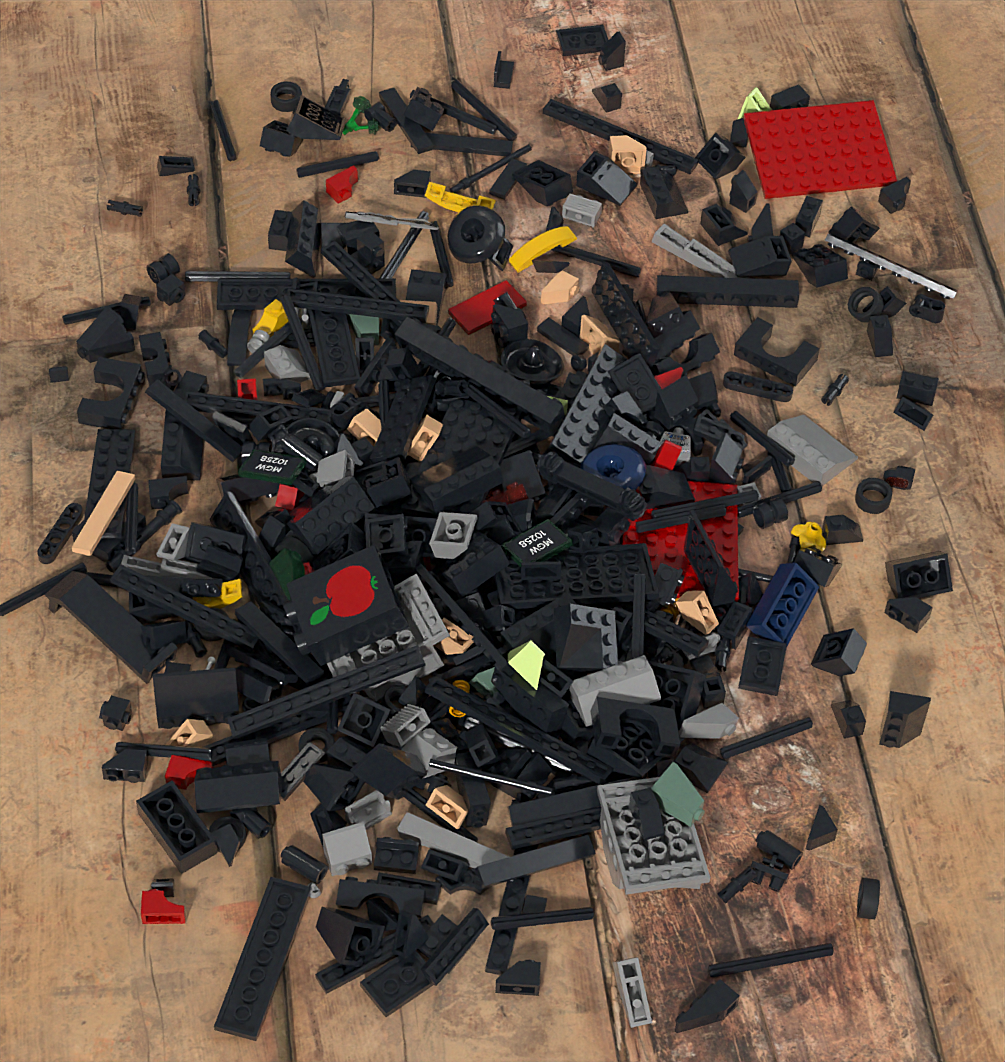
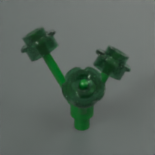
(360, 104)

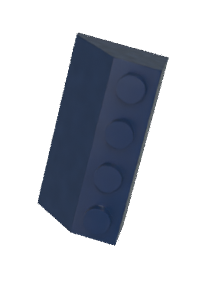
(783, 604)

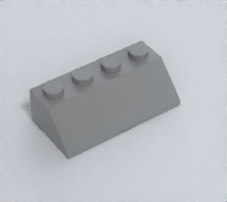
(625, 682)

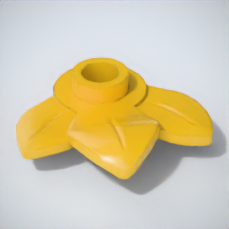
(809, 535)

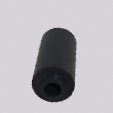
(295, 447)
(774, 845)
(304, 864)

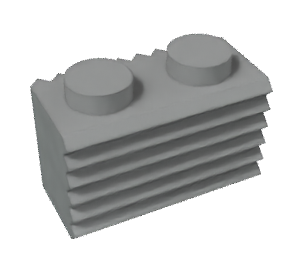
(582, 210)
(405, 725)

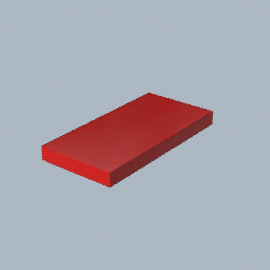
(476, 311)

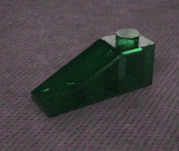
(287, 568)

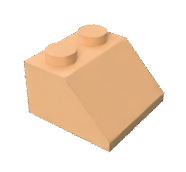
(627, 153)
(597, 334)

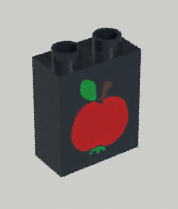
(344, 606)

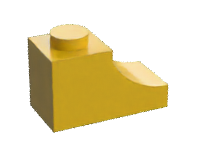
(272, 319)

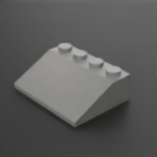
(813, 449)

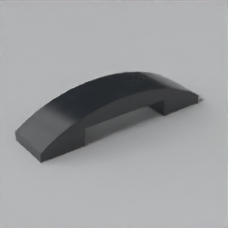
(238, 337)

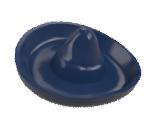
(616, 465)

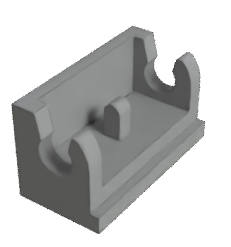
(368, 810)

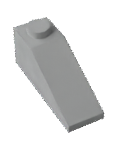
(711, 723)
(632, 991)

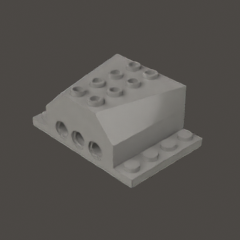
(424, 630)
(650, 864)

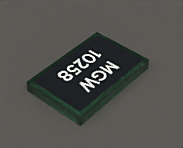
(272, 467)
(537, 543)

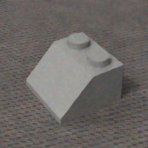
(286, 364)
(452, 534)
(428, 746)
(347, 849)

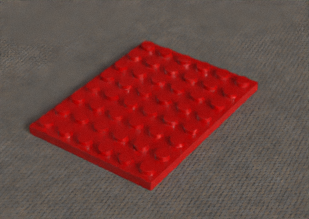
(819, 149)
(667, 543)

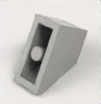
(174, 543)

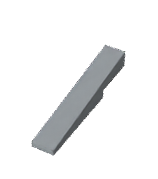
(693, 252)
(167, 568)
(446, 841)

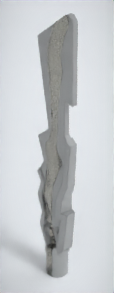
(389, 219)

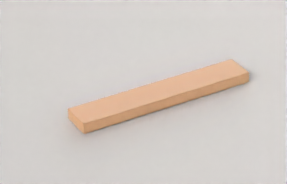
(103, 513)

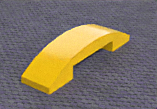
(455, 202)
(539, 245)
(230, 593)

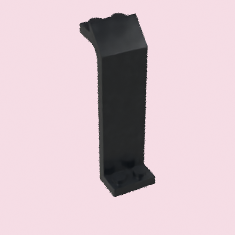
(109, 624)

